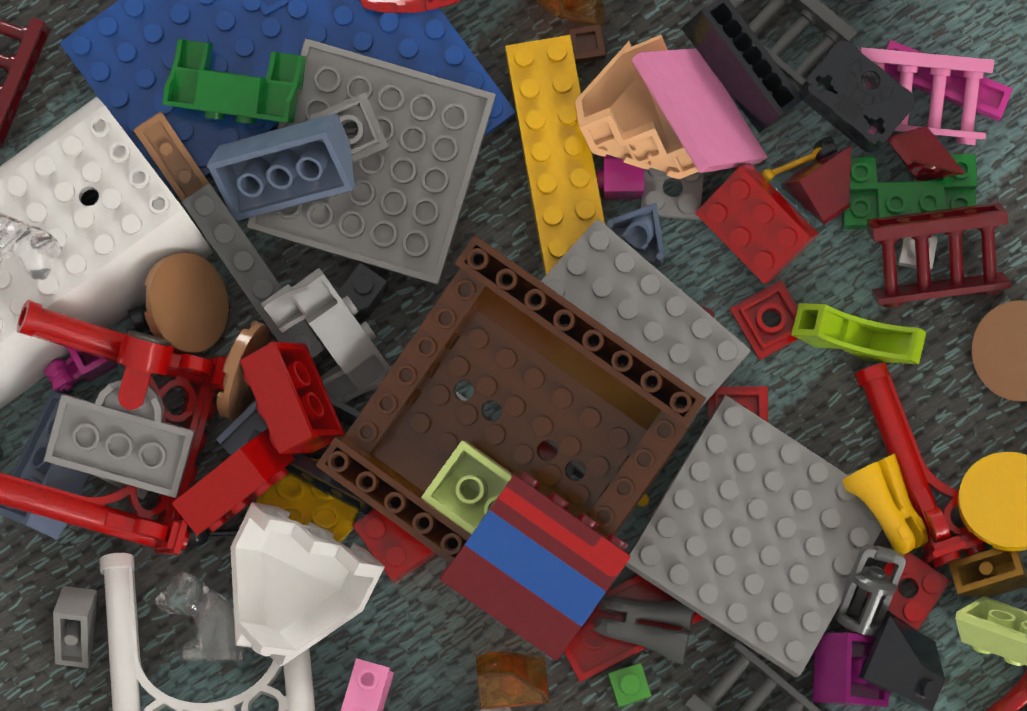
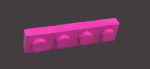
(991, 94)

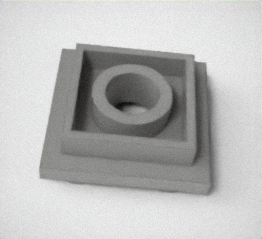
(360, 112)
(678, 207)

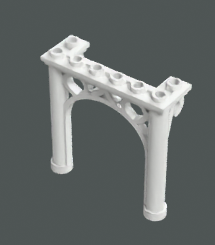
(126, 665)

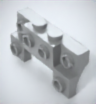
(332, 319)

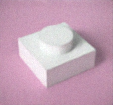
(907, 252)

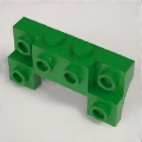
(222, 93)
(886, 199)

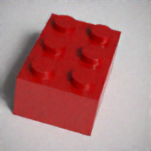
(757, 223)
(291, 398)
(233, 484)

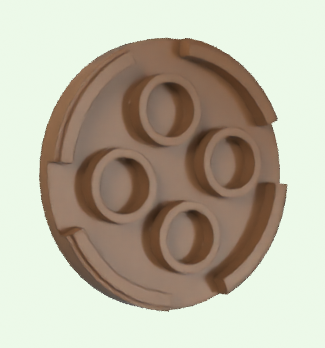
(186, 302)
(1001, 350)
(237, 393)

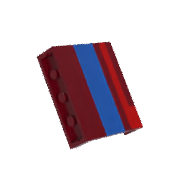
(536, 565)

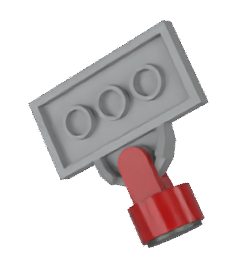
(124, 429)

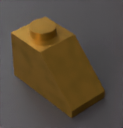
(989, 573)

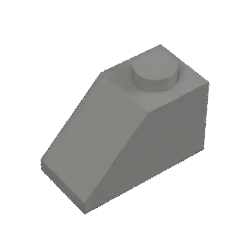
(74, 626)

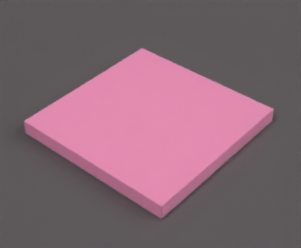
(699, 109)

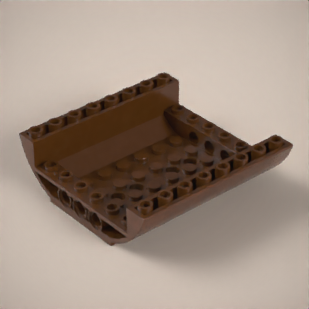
(555, 381)

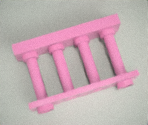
(940, 68)
(367, 687)

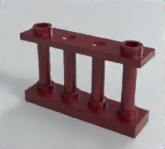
(19, 68)
(920, 227)

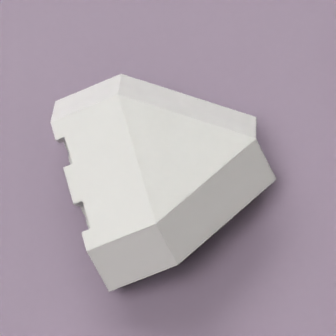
(294, 583)

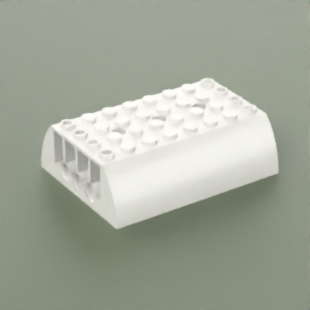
(103, 244)

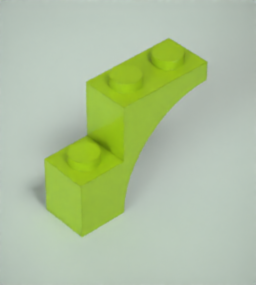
(866, 339)

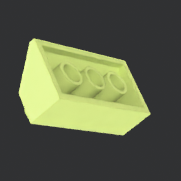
(467, 486)
(994, 629)

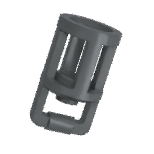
(871, 580)

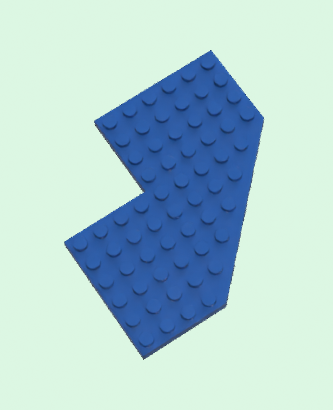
(134, 42)

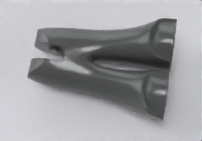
(666, 642)

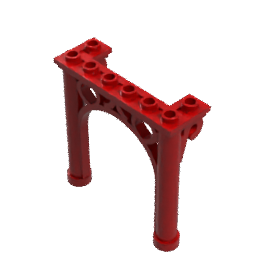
(916, 476)
(167, 533)

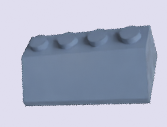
(283, 167)
(34, 469)

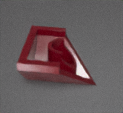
(924, 155)
(823, 186)

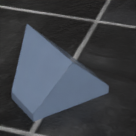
(641, 232)

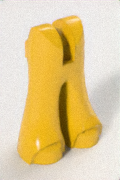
(886, 496)

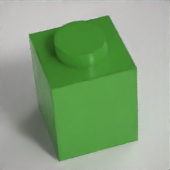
(629, 685)

